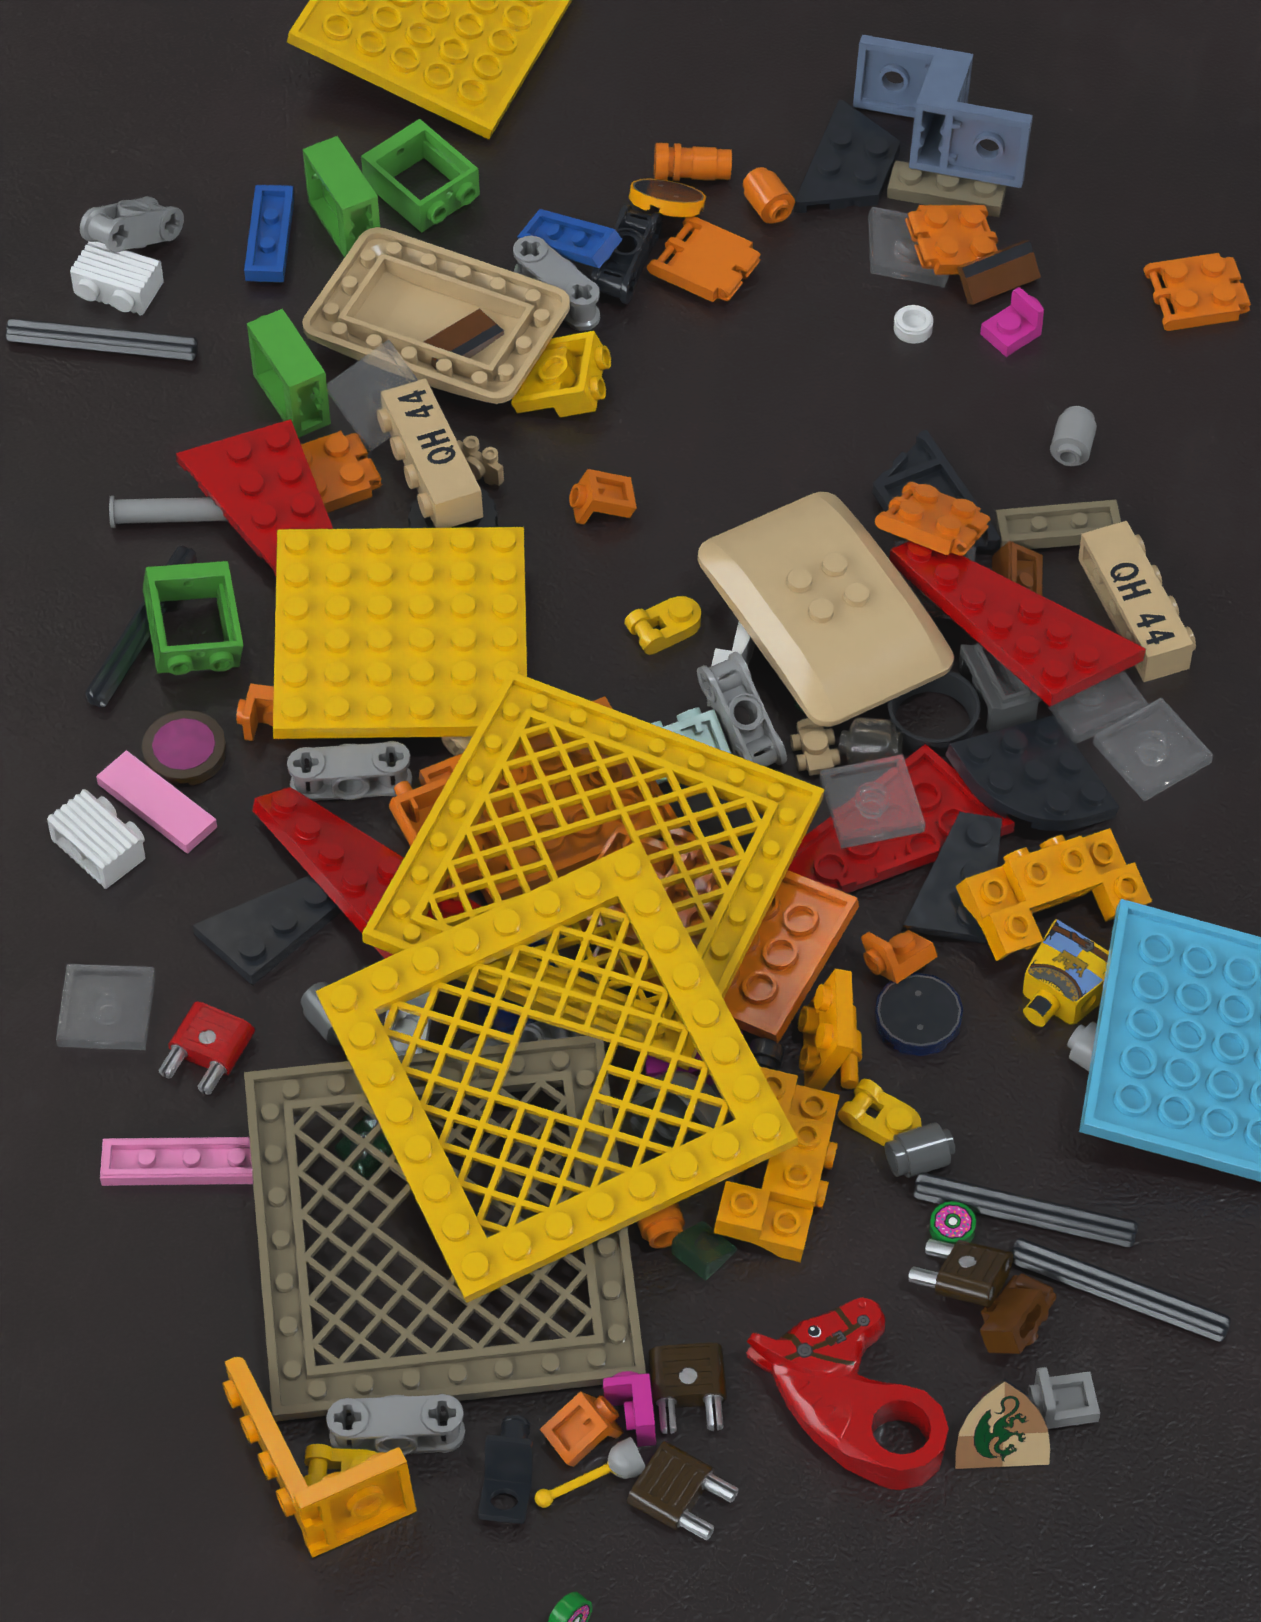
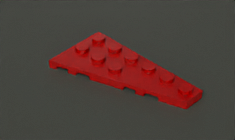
(259, 484)
(1030, 635)
(940, 798)
(337, 855)

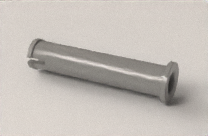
(163, 510)

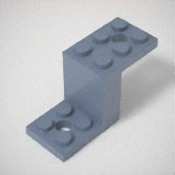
(945, 125)

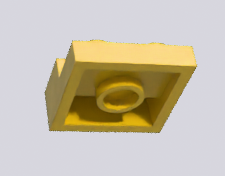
(566, 376)

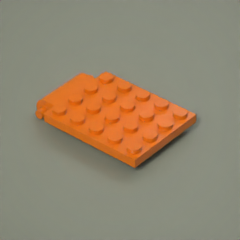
(565, 852)
(786, 951)

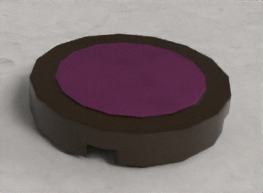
(184, 747)

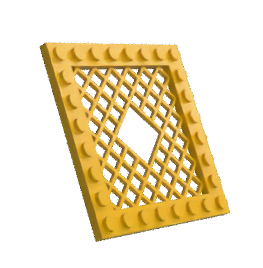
(534, 708)
(598, 1210)

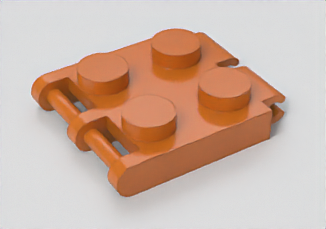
(950, 236)
(707, 262)
(1200, 290)
(341, 469)
(933, 519)

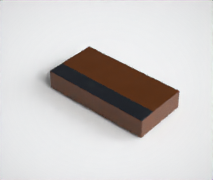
(999, 272)
(467, 335)

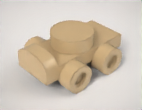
(483, 463)
(814, 743)

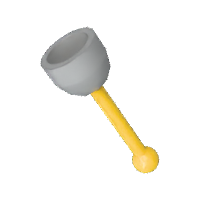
(623, 1462)

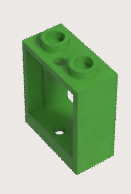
(403, 151)
(339, 193)
(289, 372)
(188, 583)

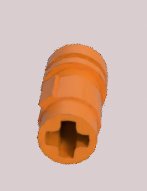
(692, 163)

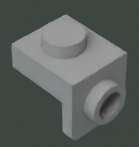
(1065, 1398)

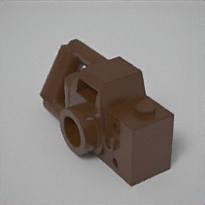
(1016, 1315)

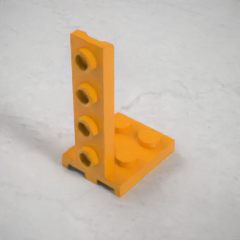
(340, 1504)

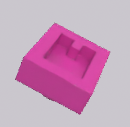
(1015, 324)
(635, 1394)

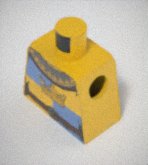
(1064, 977)

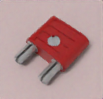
(209, 1040)

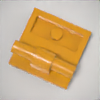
(830, 1034)

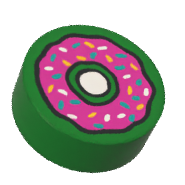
(952, 1222)
(572, 1608)

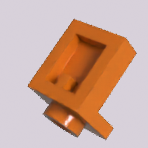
(603, 494)
(255, 709)
(898, 957)
(581, 1427)

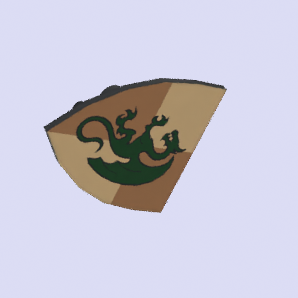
(1002, 1431)

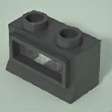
(1006, 696)

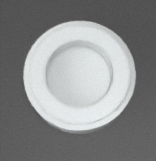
(913, 324)

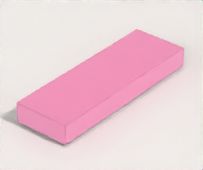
(156, 801)

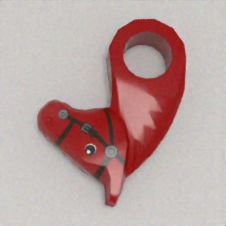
(839, 1409)

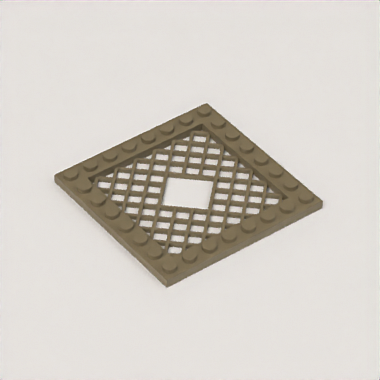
(308, 1390)

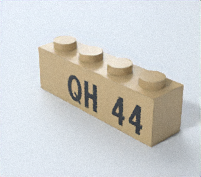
(430, 455)
(1136, 599)

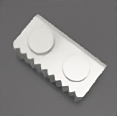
(116, 278)
(97, 838)

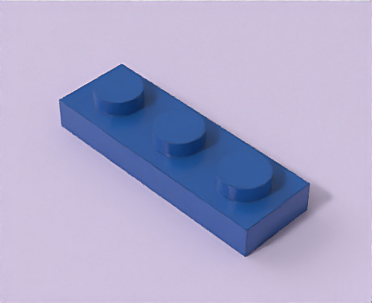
(269, 233)
(573, 237)

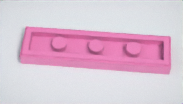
(176, 1161)

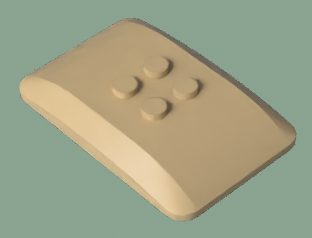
(413, 290)
(826, 608)

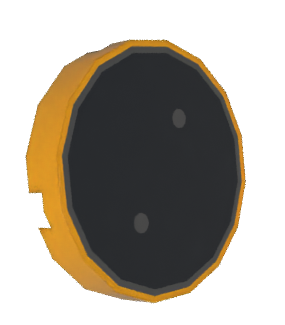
(671, 197)

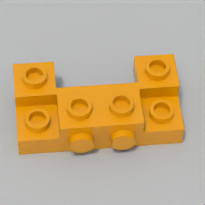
(1035, 881)
(783, 1208)

